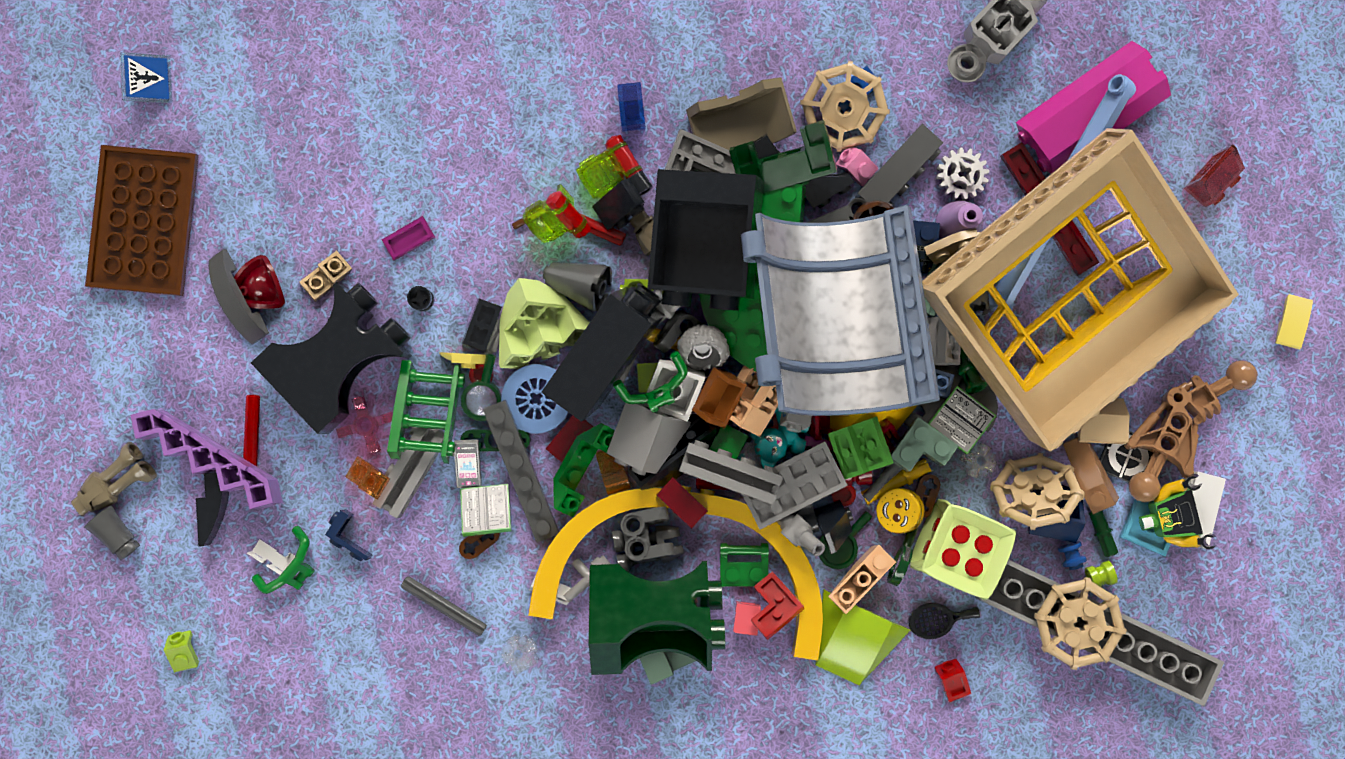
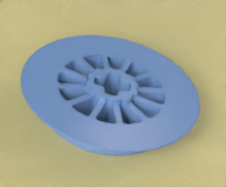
(510, 391)

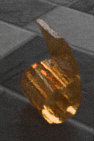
(612, 473)

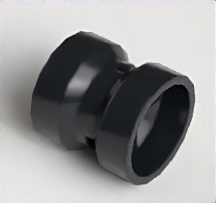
(417, 296)

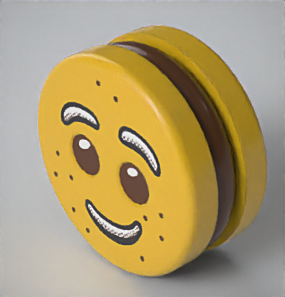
(900, 510)

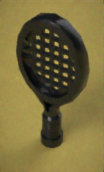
(963, 614)

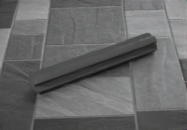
(443, 606)

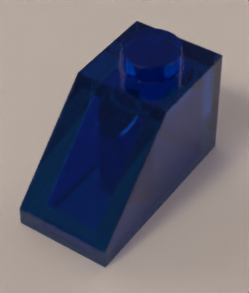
(631, 106)

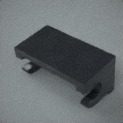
(481, 325)

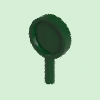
(848, 551)

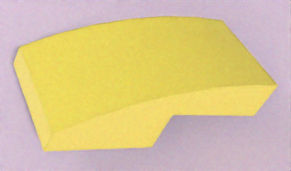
(1294, 321)

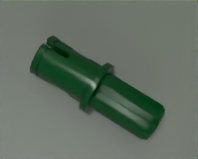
(1103, 533)

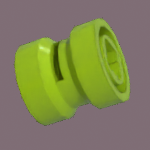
(1102, 574)

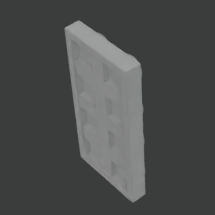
(804, 481)

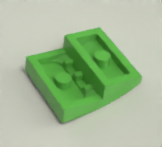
(860, 448)

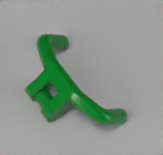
(659, 396)
(296, 565)

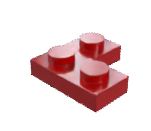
(780, 609)

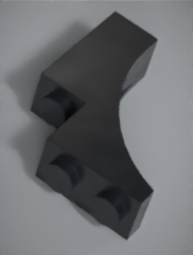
(819, 189)

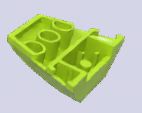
(855, 641)

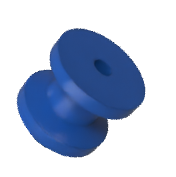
(1072, 555)

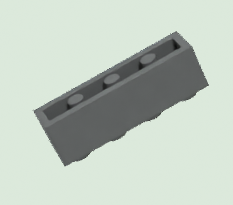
(902, 166)

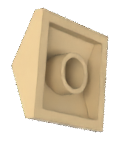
(1108, 426)

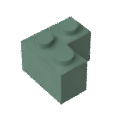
(922, 439)
(663, 664)

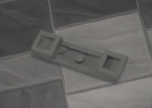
(231, 300)

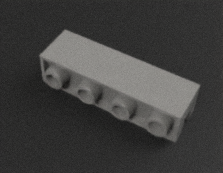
(408, 473)
(731, 473)

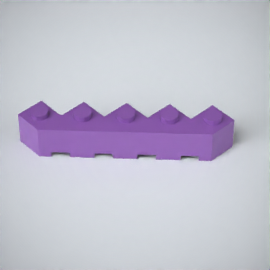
(208, 456)

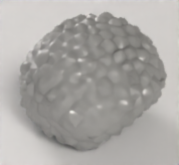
(703, 347)

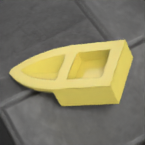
(466, 360)

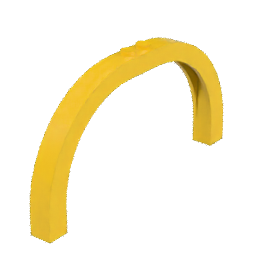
(547, 580)

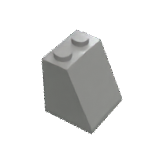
(645, 438)

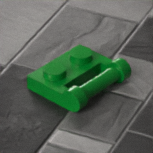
(743, 573)

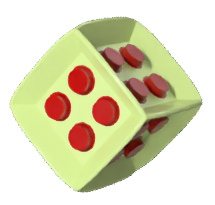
(963, 549)

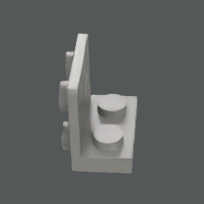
(944, 346)

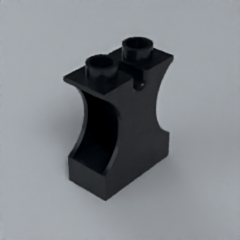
(320, 371)

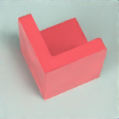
(743, 614)

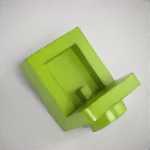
(180, 651)

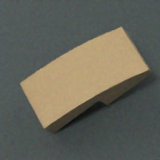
(323, 278)

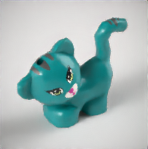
(774, 442)

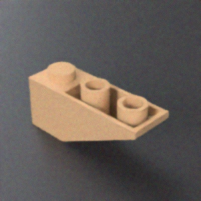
(861, 577)

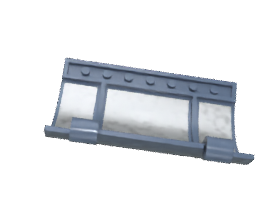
(843, 314)

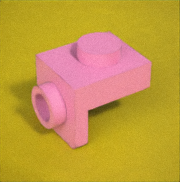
(857, 165)

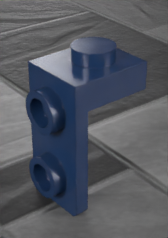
(338, 523)

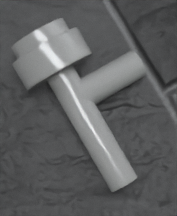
(584, 571)

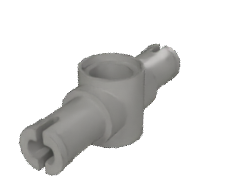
(800, 534)

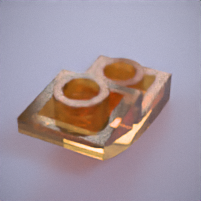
(367, 477)

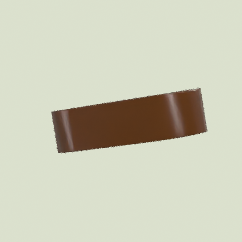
(932, 493)
(484, 545)

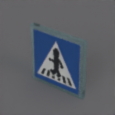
(146, 77)

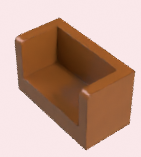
(719, 397)

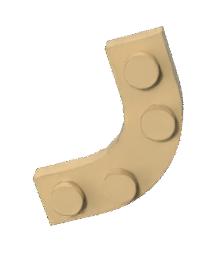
(945, 248)

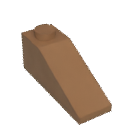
(1091, 475)

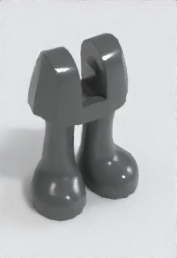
(656, 537)

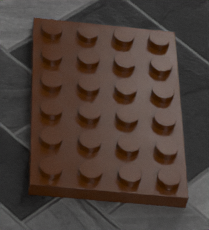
(142, 220)

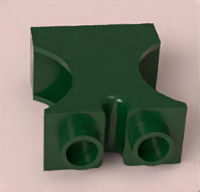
(648, 617)

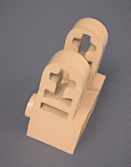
(757, 412)

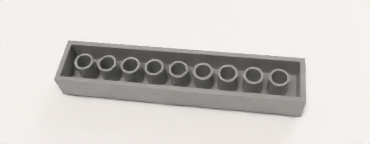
(1138, 651)

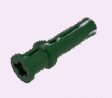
(970, 375)

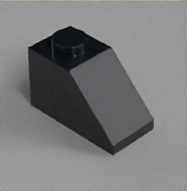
(834, 524)

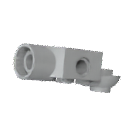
(993, 36)

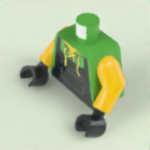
(1176, 515)

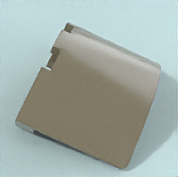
(745, 117)

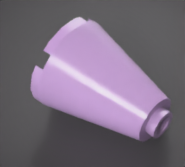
(958, 217)

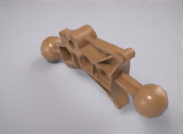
(1200, 403)

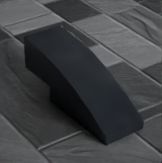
(210, 509)

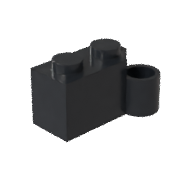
(623, 201)

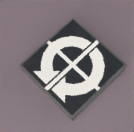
(1123, 462)

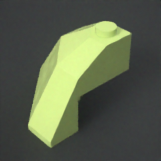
(536, 324)

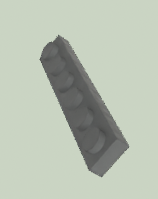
(521, 470)

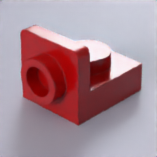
(953, 680)

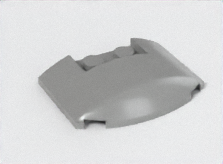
(698, 155)

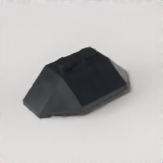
(698, 430)

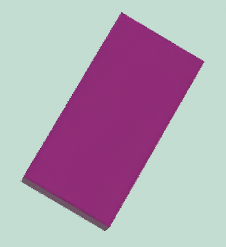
(408, 238)

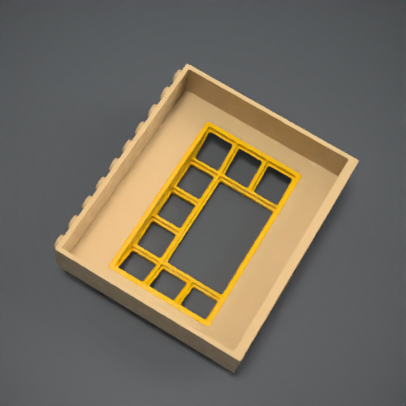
(1121, 336)

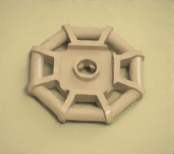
(858, 103)
(1040, 479)
(1092, 631)

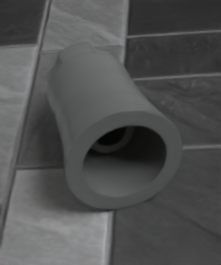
(113, 533)

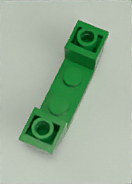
(575, 465)

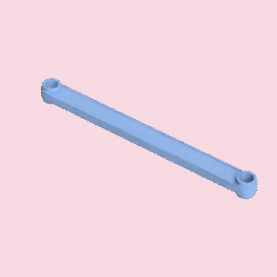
(1118, 93)

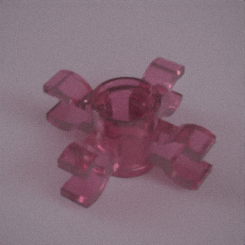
(362, 413)

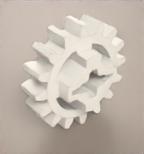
(966, 182)

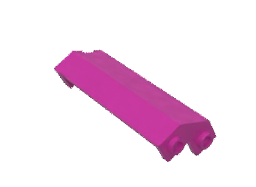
(1061, 120)

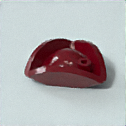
(260, 284)

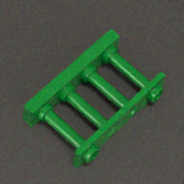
(401, 419)

